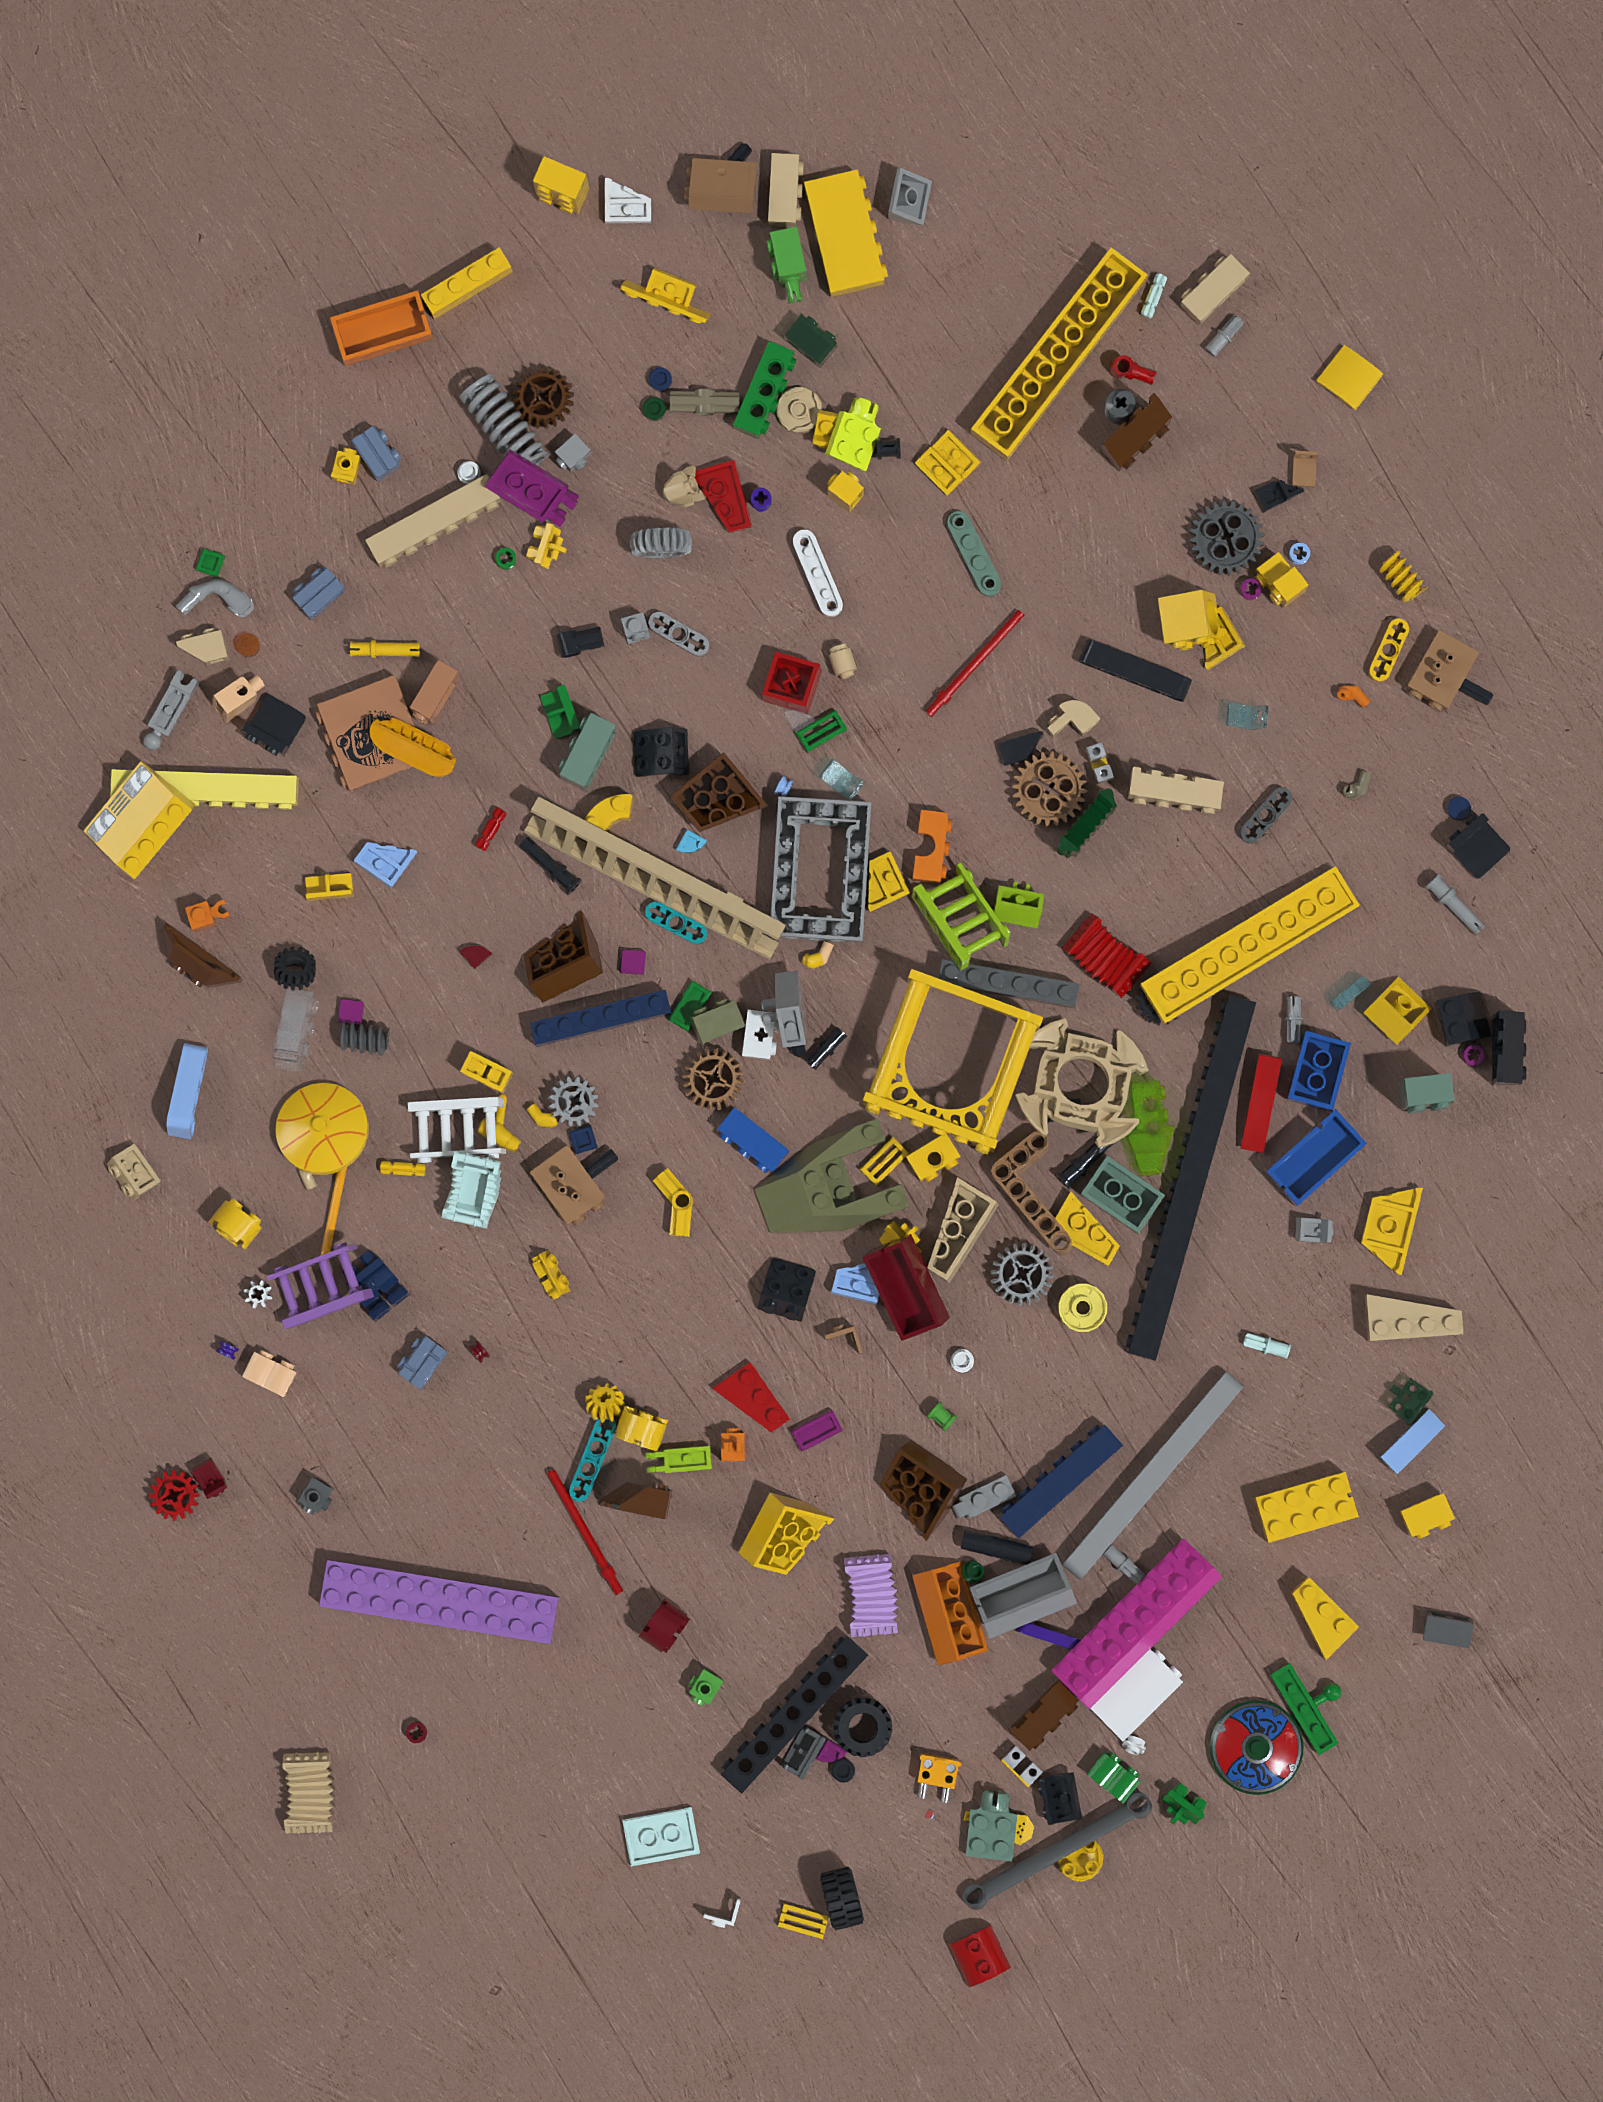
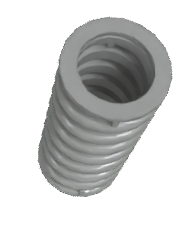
(474, 397)

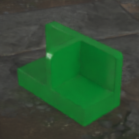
(560, 712)

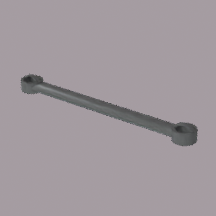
(1057, 1851)

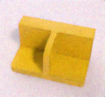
(329, 887)

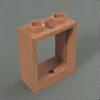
(434, 693)

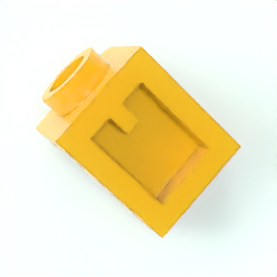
(824, 428)

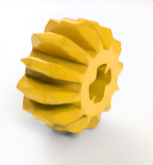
(604, 1402)

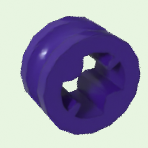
(227, 1350)

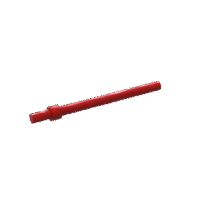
(944, 696)
(607, 1572)

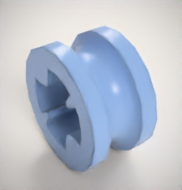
(1305, 549)
(783, 787)

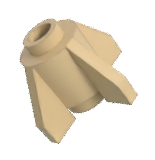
(683, 488)

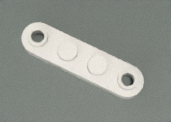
(817, 573)

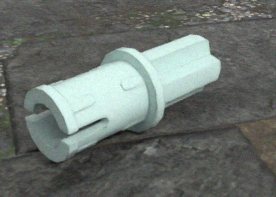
(1267, 1345)

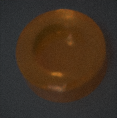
(248, 645)

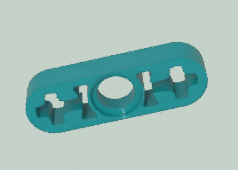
(694, 926)

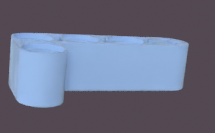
(186, 1091)

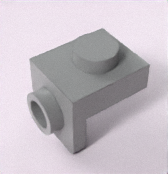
(1314, 1230)

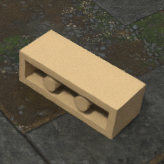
(785, 190)
(1214, 288)

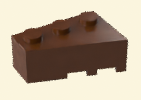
(1044, 1716)

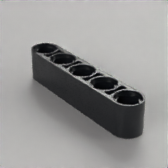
(1135, 670)

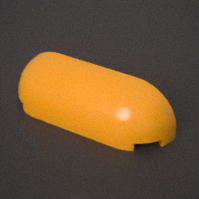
(413, 746)

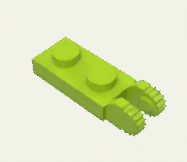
(682, 1459)

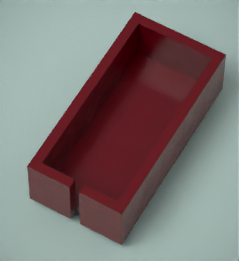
(906, 1287)

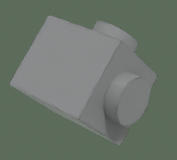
(572, 454)

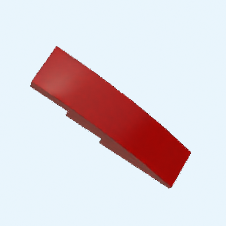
(1261, 1103)

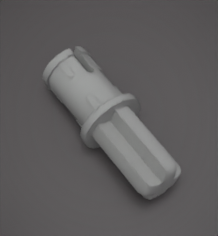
(1224, 335)
(1294, 1019)
(1124, 1564)

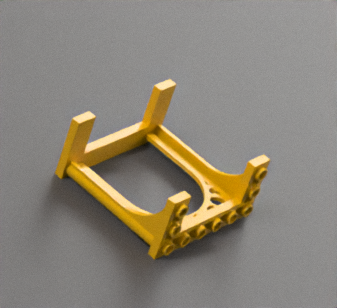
(880, 1092)

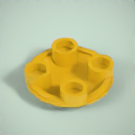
(1082, 1863)

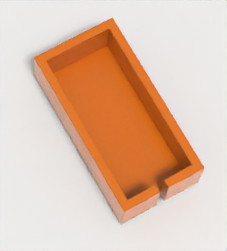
(381, 328)

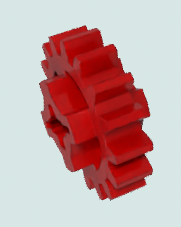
(169, 1485)

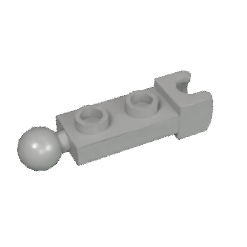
(169, 710)

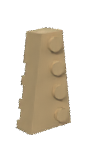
(1175, 791)
(963, 1223)
(1405, 1320)

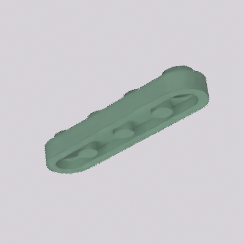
(974, 554)

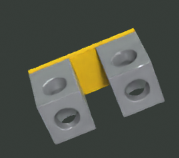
(1100, 767)
(1012, 1763)

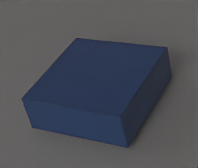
(583, 1140)

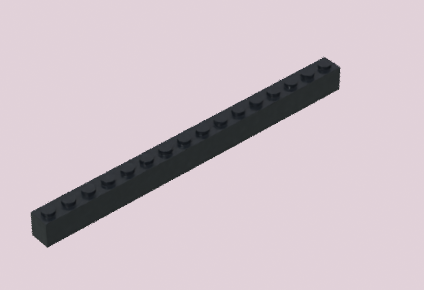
(1191, 1178)

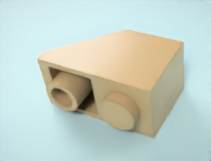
(207, 648)

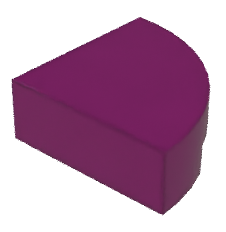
(830, 1752)

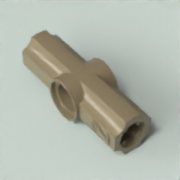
(704, 402)

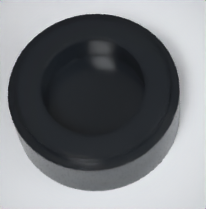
(843, 1770)

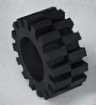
(290, 978)

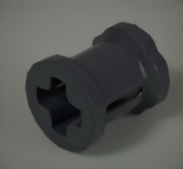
(888, 448)

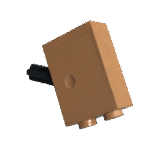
(722, 183)

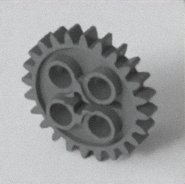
(1246, 531)

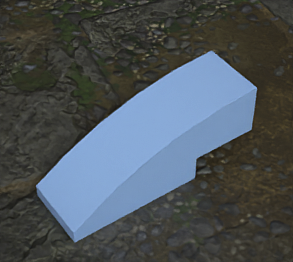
(1412, 1441)

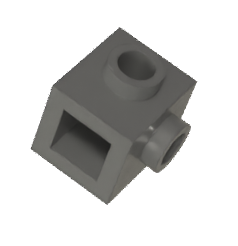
(316, 1496)

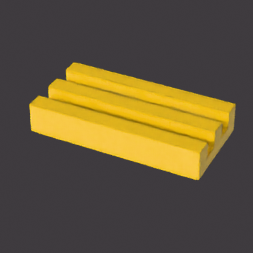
(870, 1175)
(800, 1920)

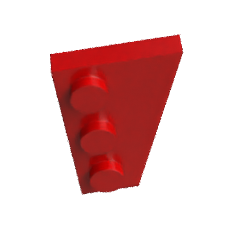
(725, 492)

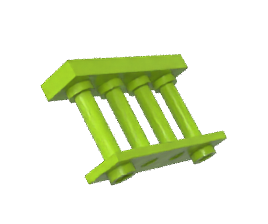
(949, 935)

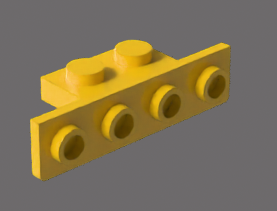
(668, 292)

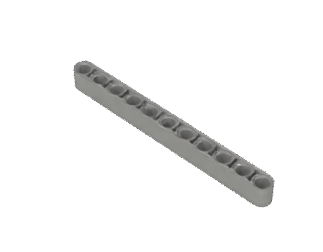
(1153, 1475)

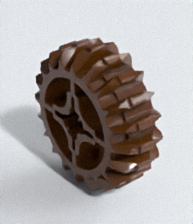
(551, 390)

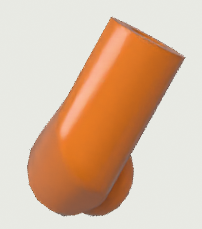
(1353, 692)

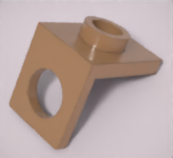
(1304, 468)
(842, 1330)

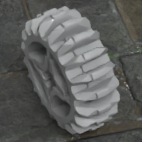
(661, 543)
(1038, 1264)

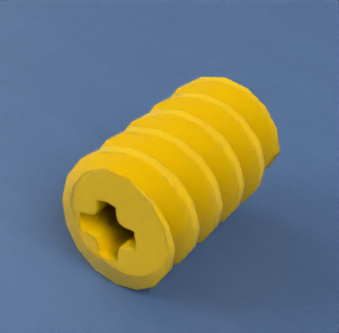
(1402, 577)

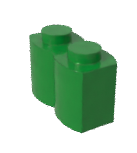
(1114, 1777)

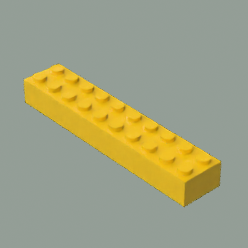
(1059, 354)

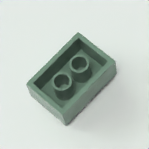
(587, 751)
(1426, 1092)
(1122, 1195)

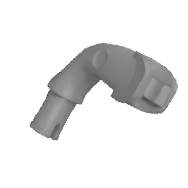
(237, 600)

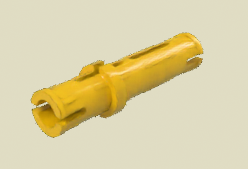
(384, 649)

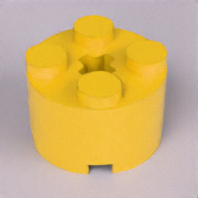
(236, 1224)
(641, 1428)

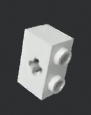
(752, 1046)

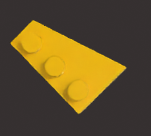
(1086, 1231)

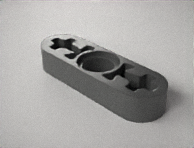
(1282, 807)

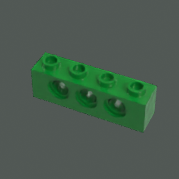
(773, 355)

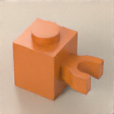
(203, 915)
(733, 1445)

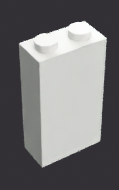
(1137, 1694)

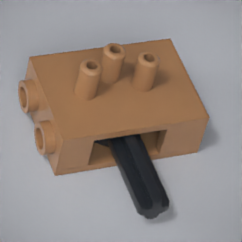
(1444, 673)
(571, 1185)

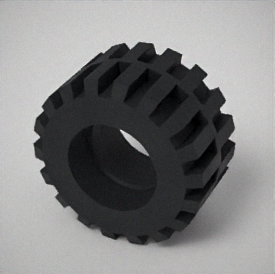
(846, 1740)
(841, 1898)

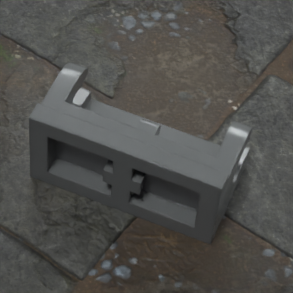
(1448, 1629)
(803, 1752)

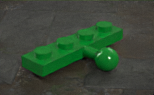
(1306, 1708)

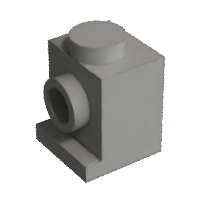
(635, 628)

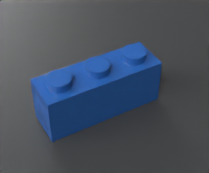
(752, 1141)

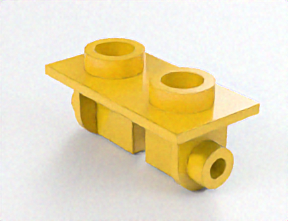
(557, 1283)

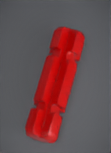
(490, 829)

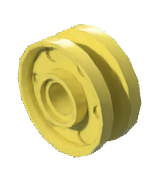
(1069, 1301)

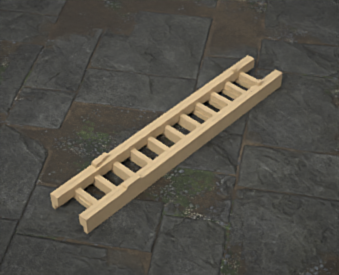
(608, 864)

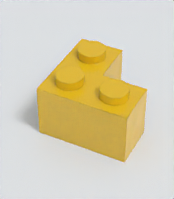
(1281, 580)

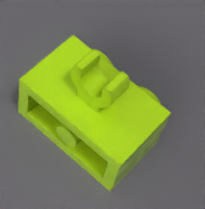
(1018, 906)

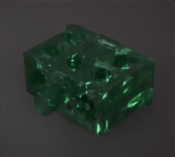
(1416, 1404)

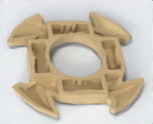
(1049, 1100)

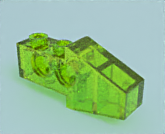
(1150, 1149)

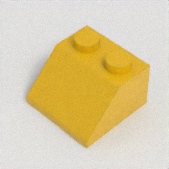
(1397, 1010)

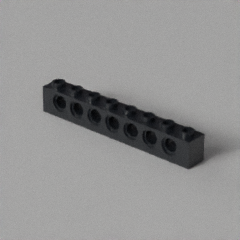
(742, 1779)

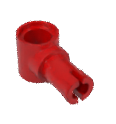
(1132, 370)

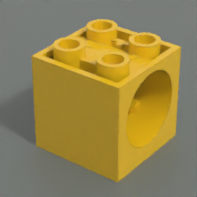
(1190, 619)

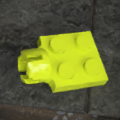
(855, 434)

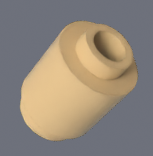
(842, 661)

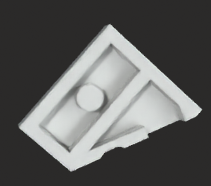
(625, 205)

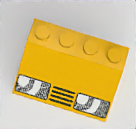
(138, 819)

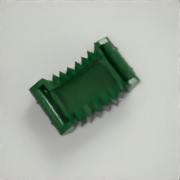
(1087, 824)

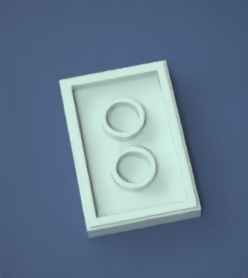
(661, 1836)

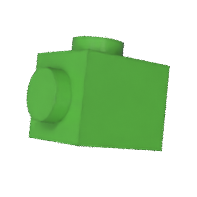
(704, 1687)

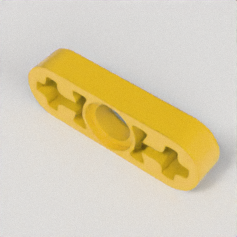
(1389, 632)

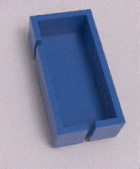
(1316, 1158)

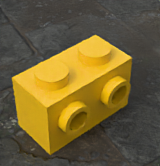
(845, 490)
(1427, 1515)

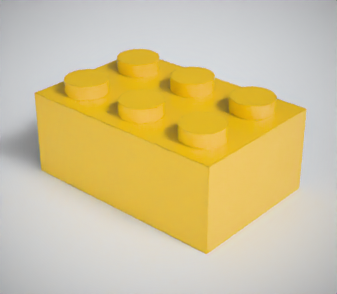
(560, 185)

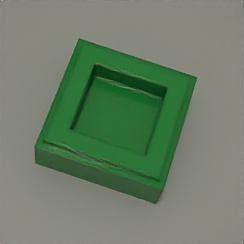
(210, 563)

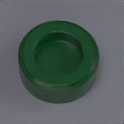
(654, 409)

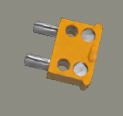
(939, 1768)

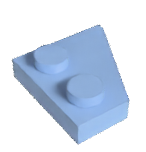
(384, 862)
(855, 1284)

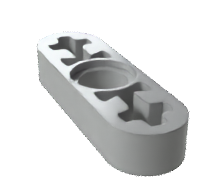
(661, 630)

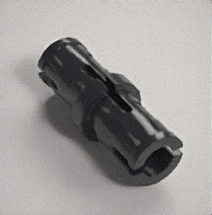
(826, 1048)

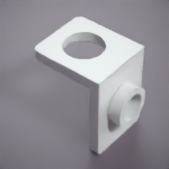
(720, 1921)

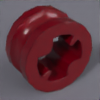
(479, 1351)
(411, 1727)

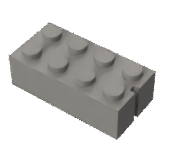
(1023, 1595)

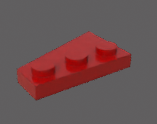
(753, 1397)

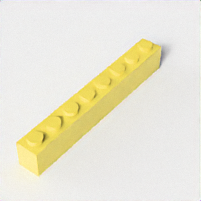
(227, 788)

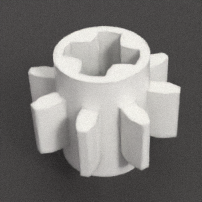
(264, 1296)

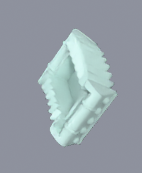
(472, 1190)

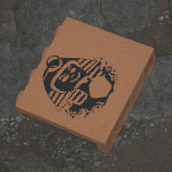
(348, 731)

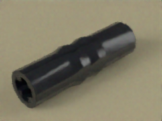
(996, 1547)

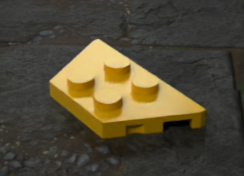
(1391, 1227)

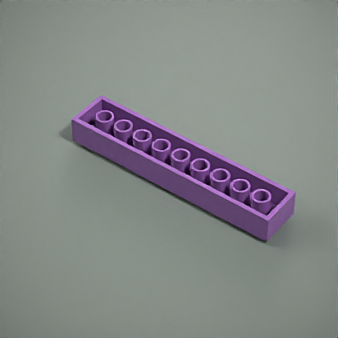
(439, 1601)

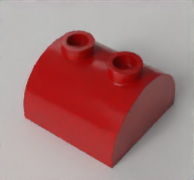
(979, 1956)

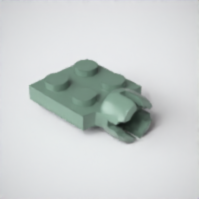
(992, 1828)

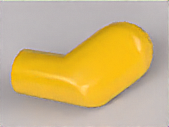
(542, 1119)

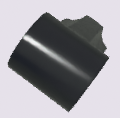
(573, 643)

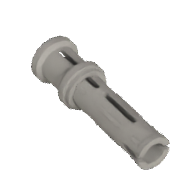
(1447, 896)

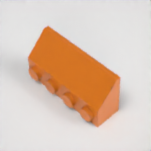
(950, 1613)

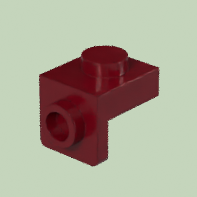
(209, 1478)

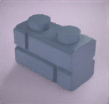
(376, 453)
(318, 592)
(422, 1361)

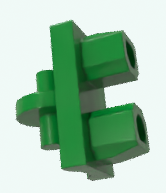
(1181, 1808)

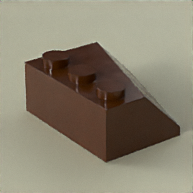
(564, 960)

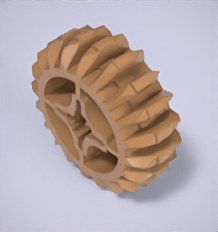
(721, 1060)

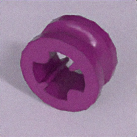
(1244, 586)
(1473, 1062)

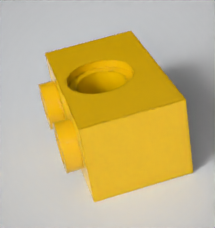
(941, 1146)

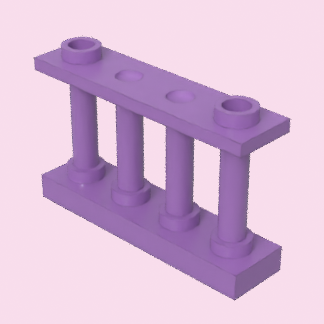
(336, 1301)

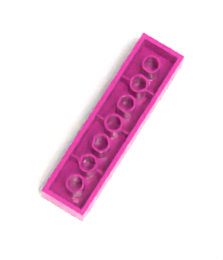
(1137, 1623)

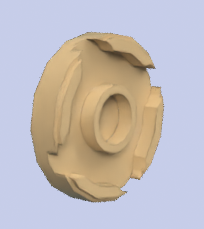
(798, 410)

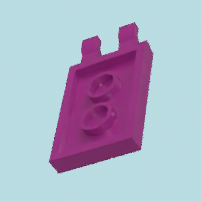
(531, 488)

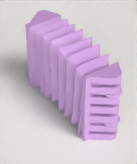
(872, 1594)

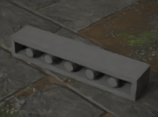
(1011, 984)

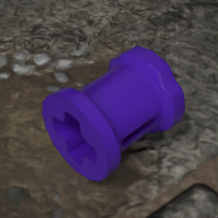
(766, 495)

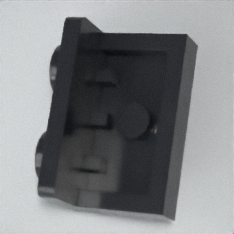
(1060, 1798)

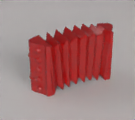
(1105, 957)

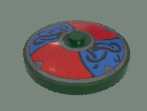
(1256, 1747)

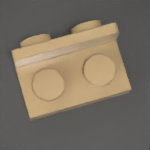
(132, 1172)

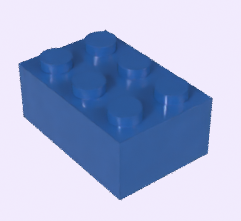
(1318, 1071)

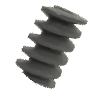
(1118, 398)
(364, 1039)

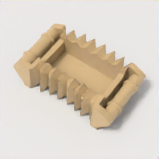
(309, 1791)

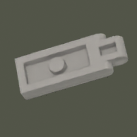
(984, 1498)

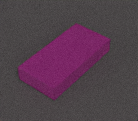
(816, 1431)

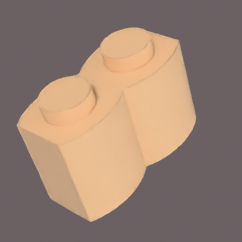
(269, 1373)

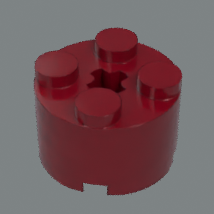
(663, 1625)

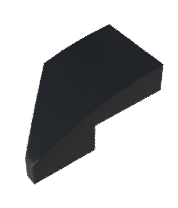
(1275, 494)
(1019, 748)

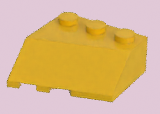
(782, 1533)

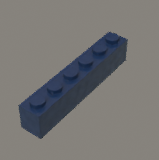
(600, 1018)
(1061, 1481)

